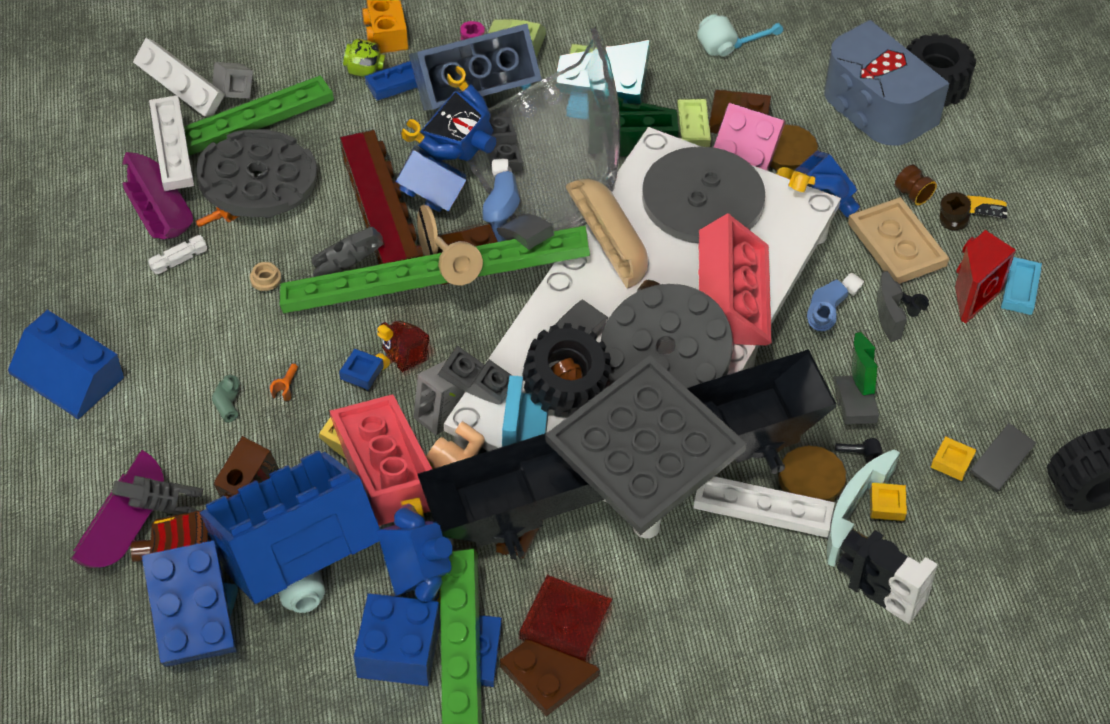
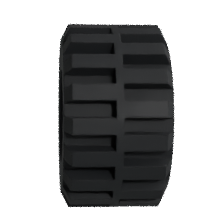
(948, 59)
(561, 344)
(1083, 471)

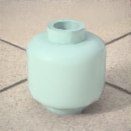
(717, 35)
(303, 594)

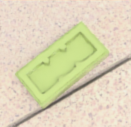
(694, 121)

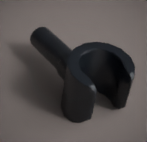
(915, 303)
(870, 448)

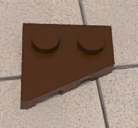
(547, 675)

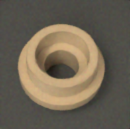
(265, 276)

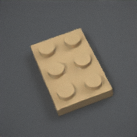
(898, 240)

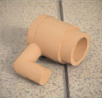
(448, 452)

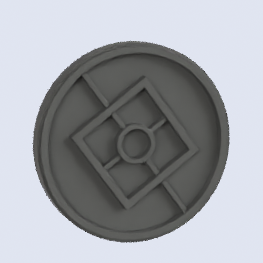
(698, 187)

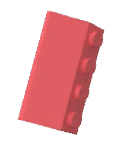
(737, 278)

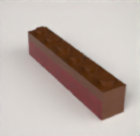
(379, 196)

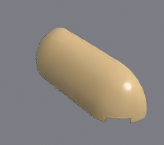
(611, 229)

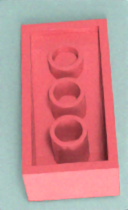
(382, 454)

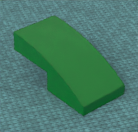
(863, 365)

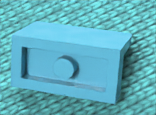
(521, 415)

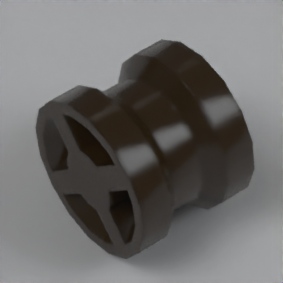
(955, 211)

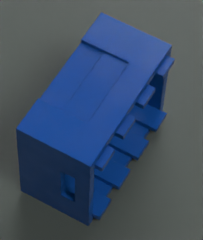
(291, 525)

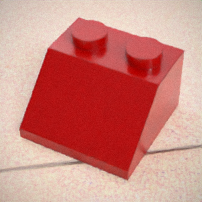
(981, 273)

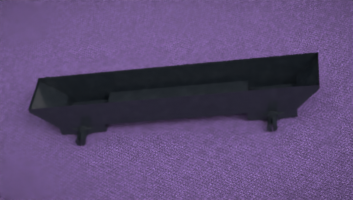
(519, 485)

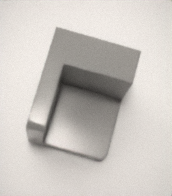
(232, 79)

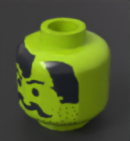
(363, 58)

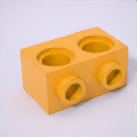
(386, 25)

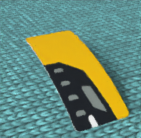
(988, 206)

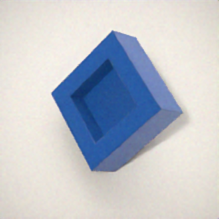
(361, 369)

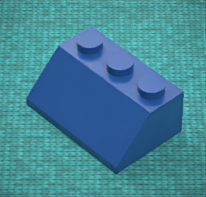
(64, 364)

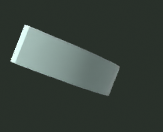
(876, 471)

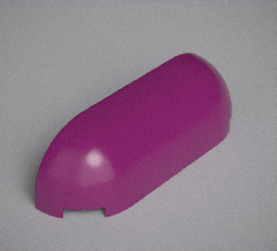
(161, 211)
(116, 522)

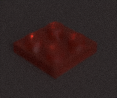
(566, 618)

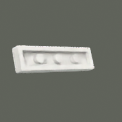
(178, 78)
(171, 143)
(765, 506)

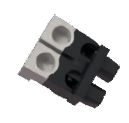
(886, 574)

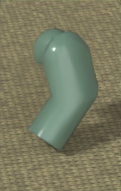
(224, 397)

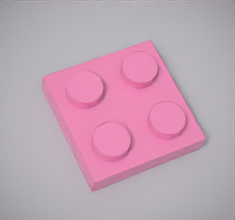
(750, 135)

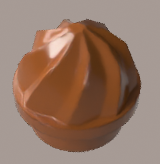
(567, 369)

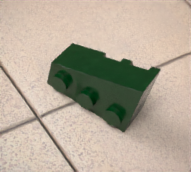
(636, 120)

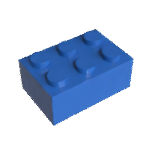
(188, 603)

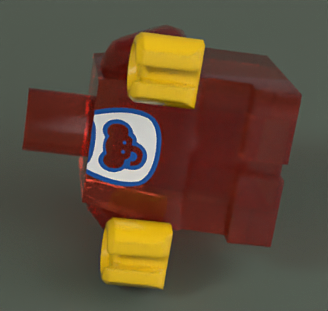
(403, 344)

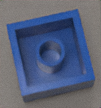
(397, 639)

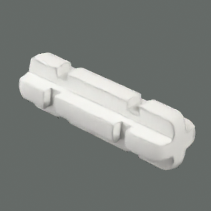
(177, 254)

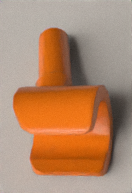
(215, 216)
(283, 384)

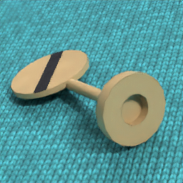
(459, 261)

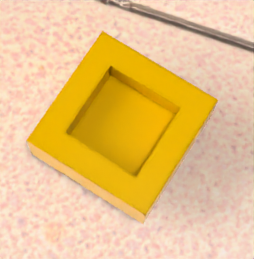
(953, 458)
(888, 501)

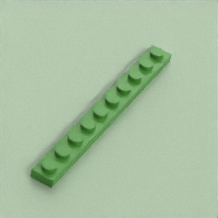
(425, 272)

